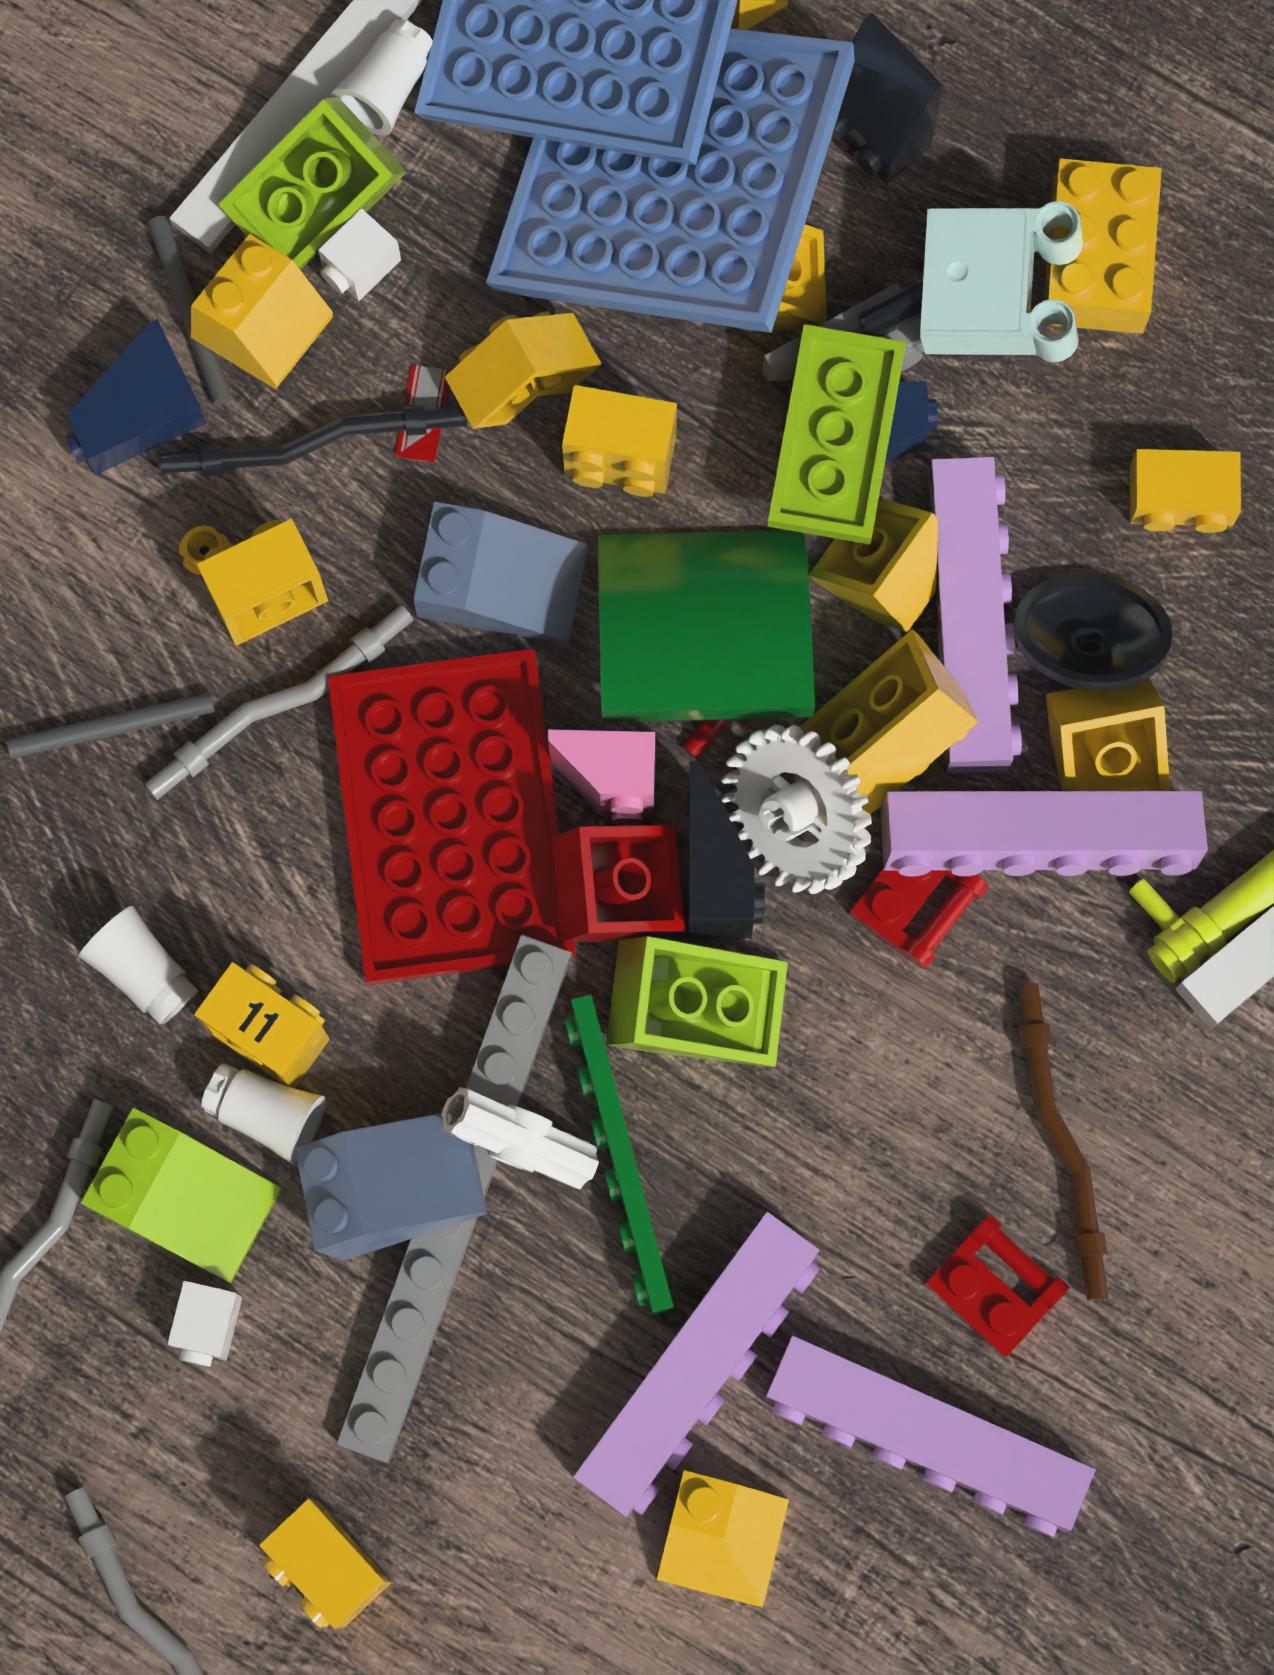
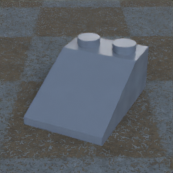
(499, 575)
(387, 1185)

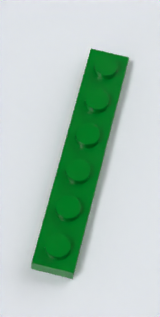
(623, 1178)

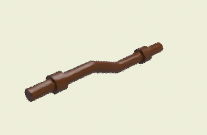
(1089, 1243)

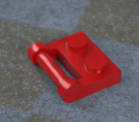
(897, 898)
(985, 1299)

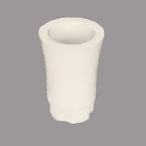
(386, 76)
(139, 966)
(264, 1109)

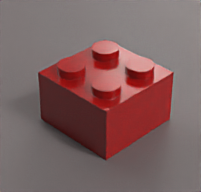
(617, 883)

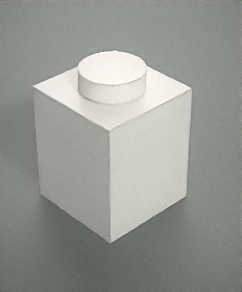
(358, 256)
(204, 1323)

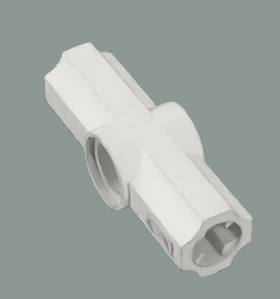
(519, 1138)

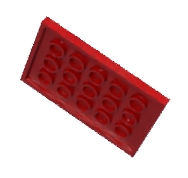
(447, 813)

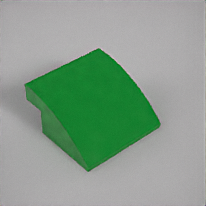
(705, 626)

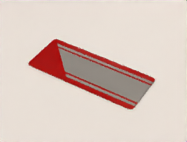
(429, 388)

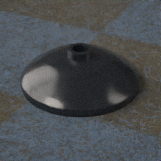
(1093, 631)

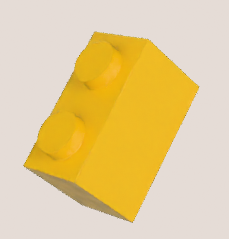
(1185, 489)

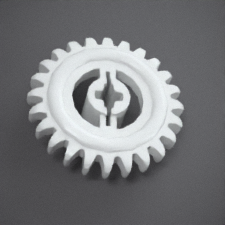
(780, 811)

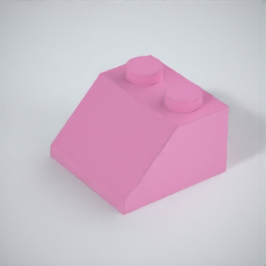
(608, 770)

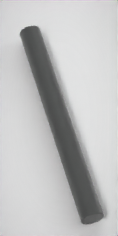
(184, 298)
(110, 725)

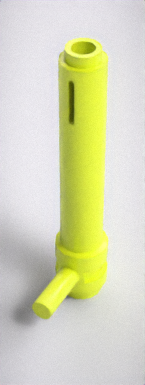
(1205, 929)

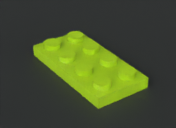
(836, 434)

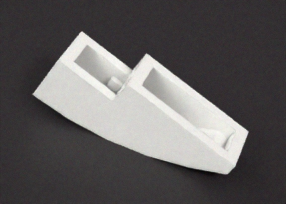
(1232, 973)

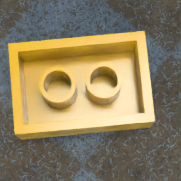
(1114, 273)

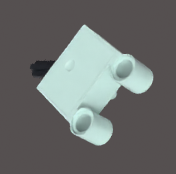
(981, 284)

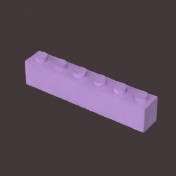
(971, 608)
(1043, 831)
(697, 1365)
(929, 1435)

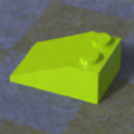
(313, 182)
(696, 1002)
(181, 1195)

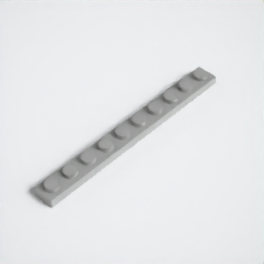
(436, 1257)

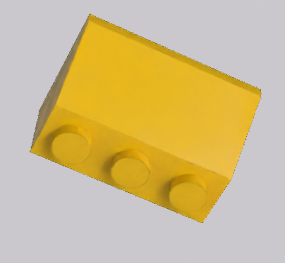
(894, 718)

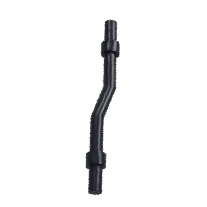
(213, 459)

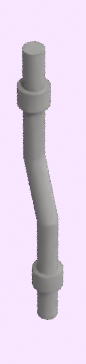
(193, 758)
(83, 1155)
(98, 1544)

